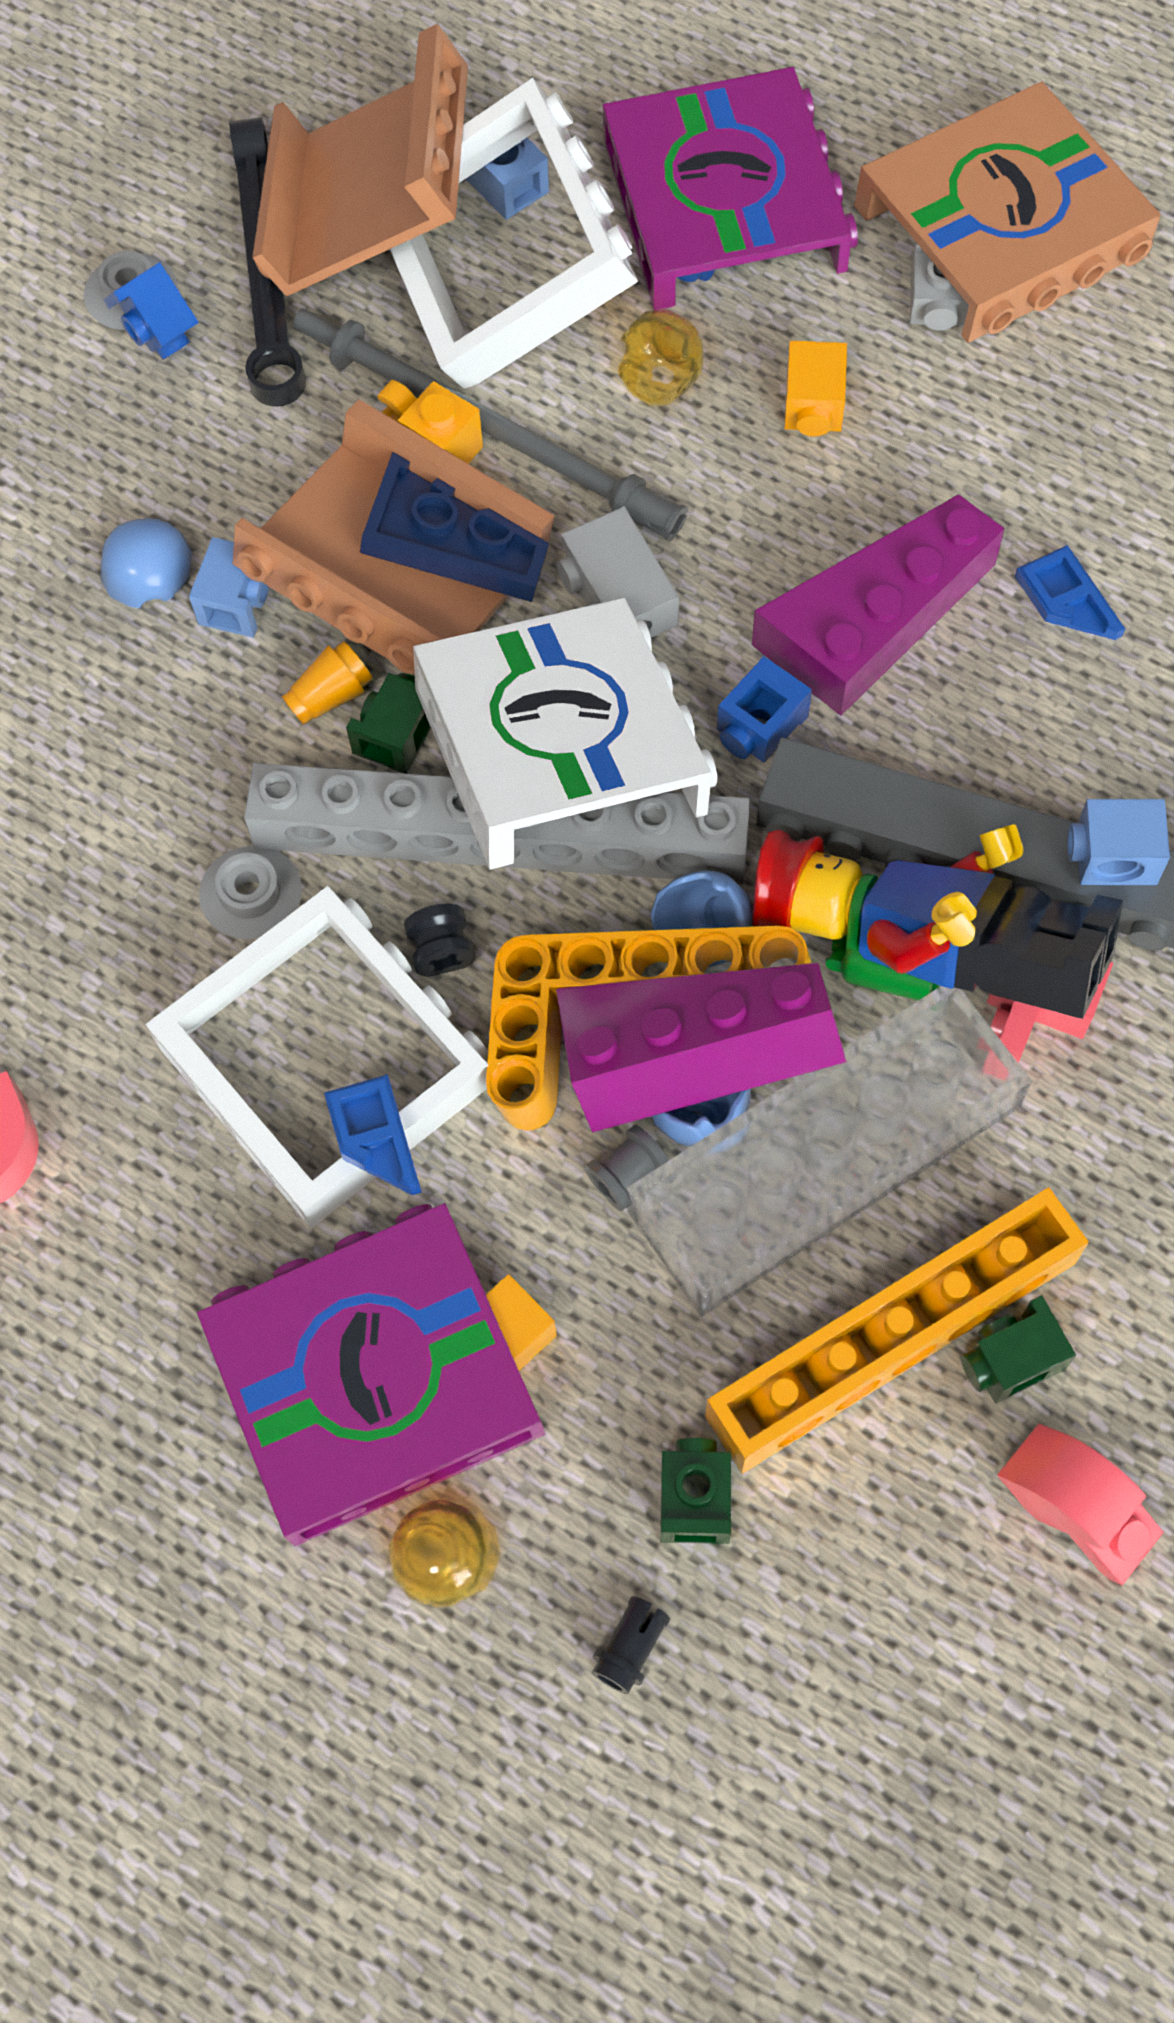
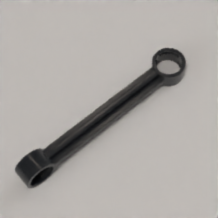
(267, 300)

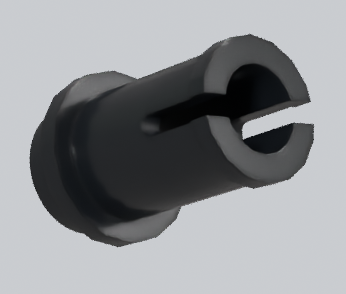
(628, 1647)

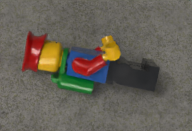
(940, 923)

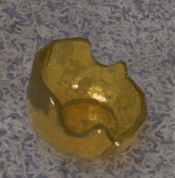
(656, 341)
(444, 1553)

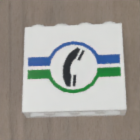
(557, 721)

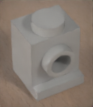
(933, 296)

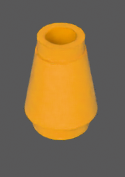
(327, 683)

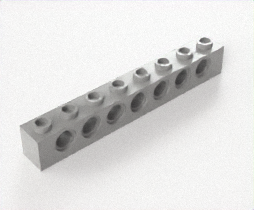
(427, 822)

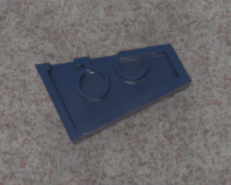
(439, 534)

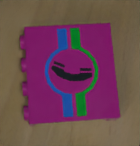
(724, 178)
(368, 1373)

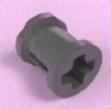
(625, 1166)

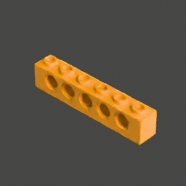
(894, 1330)

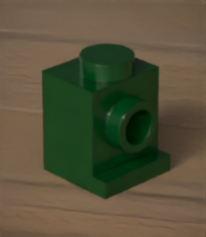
(390, 724)
(1018, 1353)
(691, 1518)

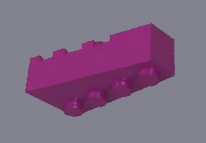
(876, 604)
(693, 1038)

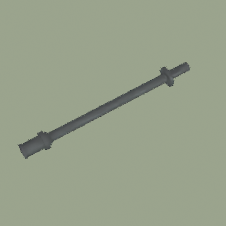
(642, 503)

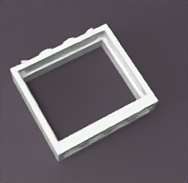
(559, 301)
(421, 1117)

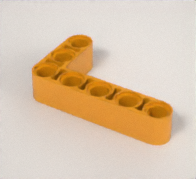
(624, 960)

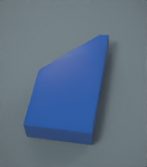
(1068, 595)
(372, 1132)

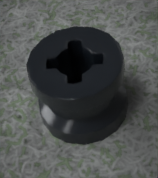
(439, 939)

